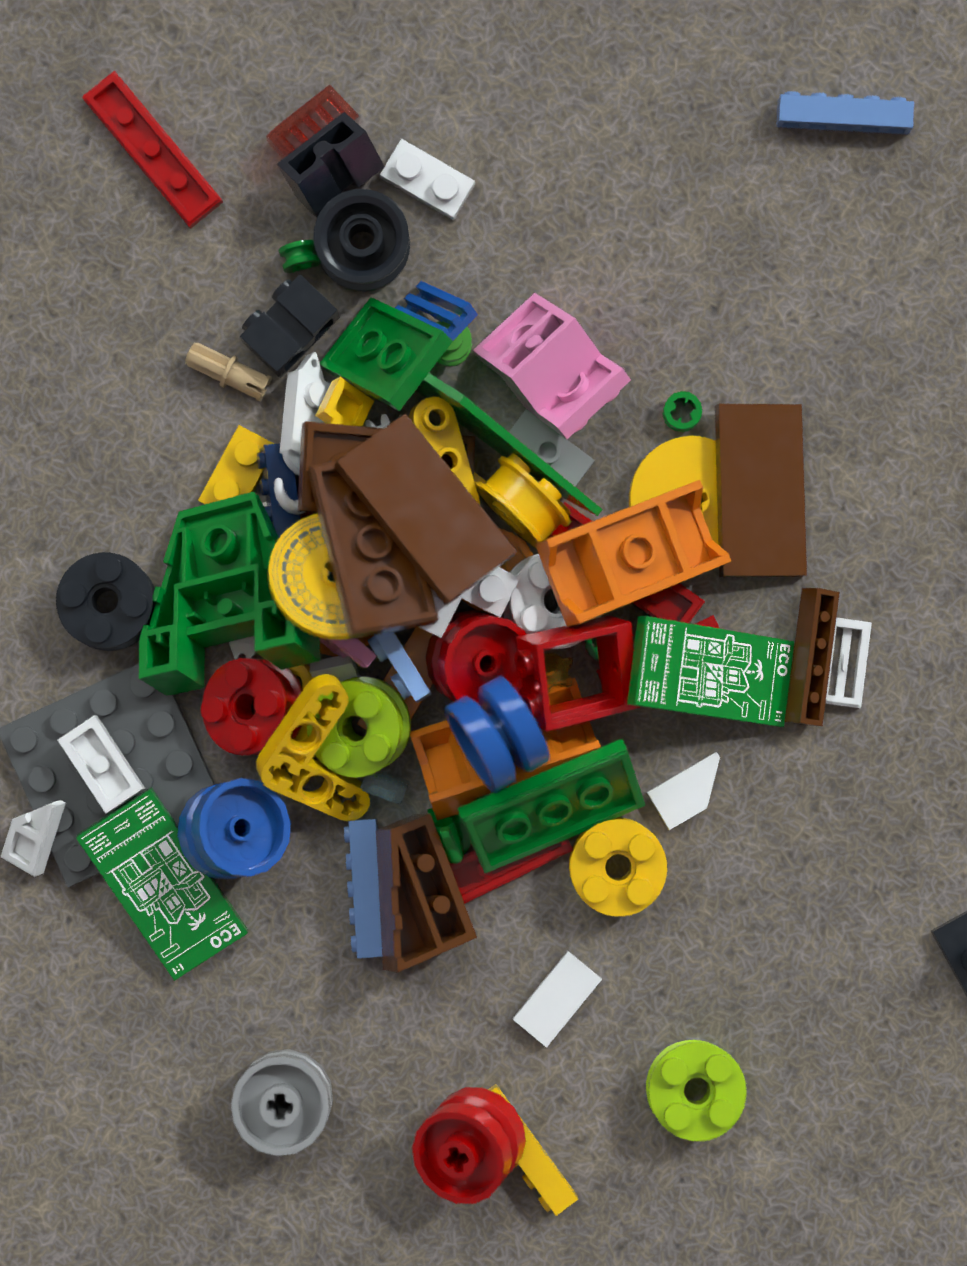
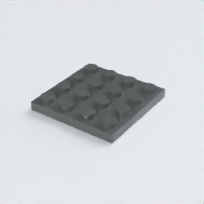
(145, 729)

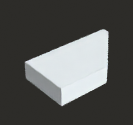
(685, 792)
(32, 838)

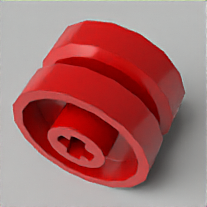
(473, 653)
(469, 1145)

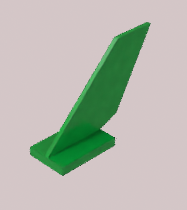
(392, 357)

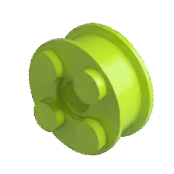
(386, 723)
(712, 1113)

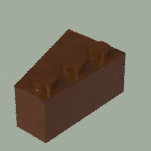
(417, 895)

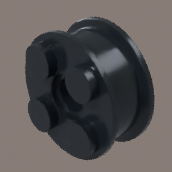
(362, 212)
(79, 594)

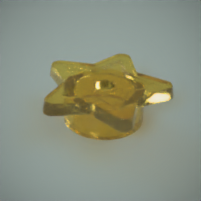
(557, 671)

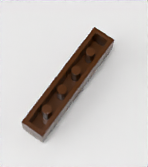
(812, 656)

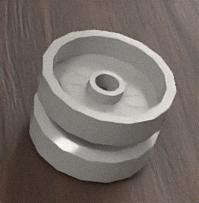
(279, 1128)

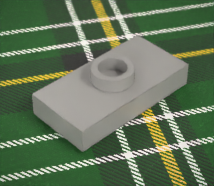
(552, 447)

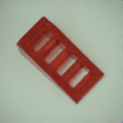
(290, 125)

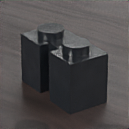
(330, 163)
(289, 325)

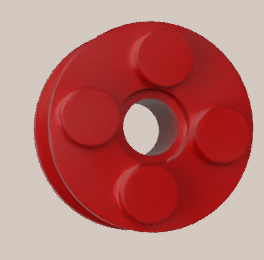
(229, 701)

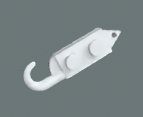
(302, 400)

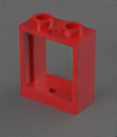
(615, 663)

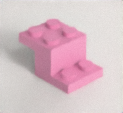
(551, 365)

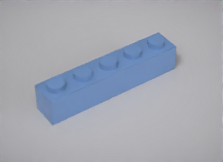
(845, 113)
(364, 887)

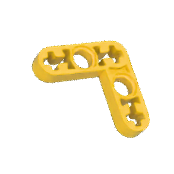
(299, 754)

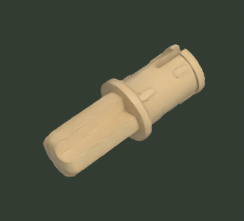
(227, 371)

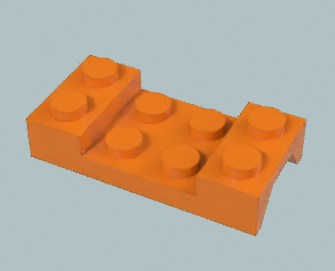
(630, 554)
(453, 780)

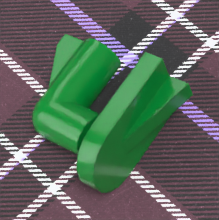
(452, 836)

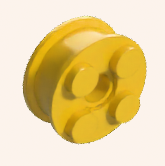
(522, 502)
(625, 894)

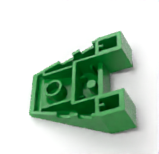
(217, 595)

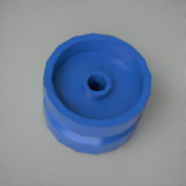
(497, 733)
(234, 829)

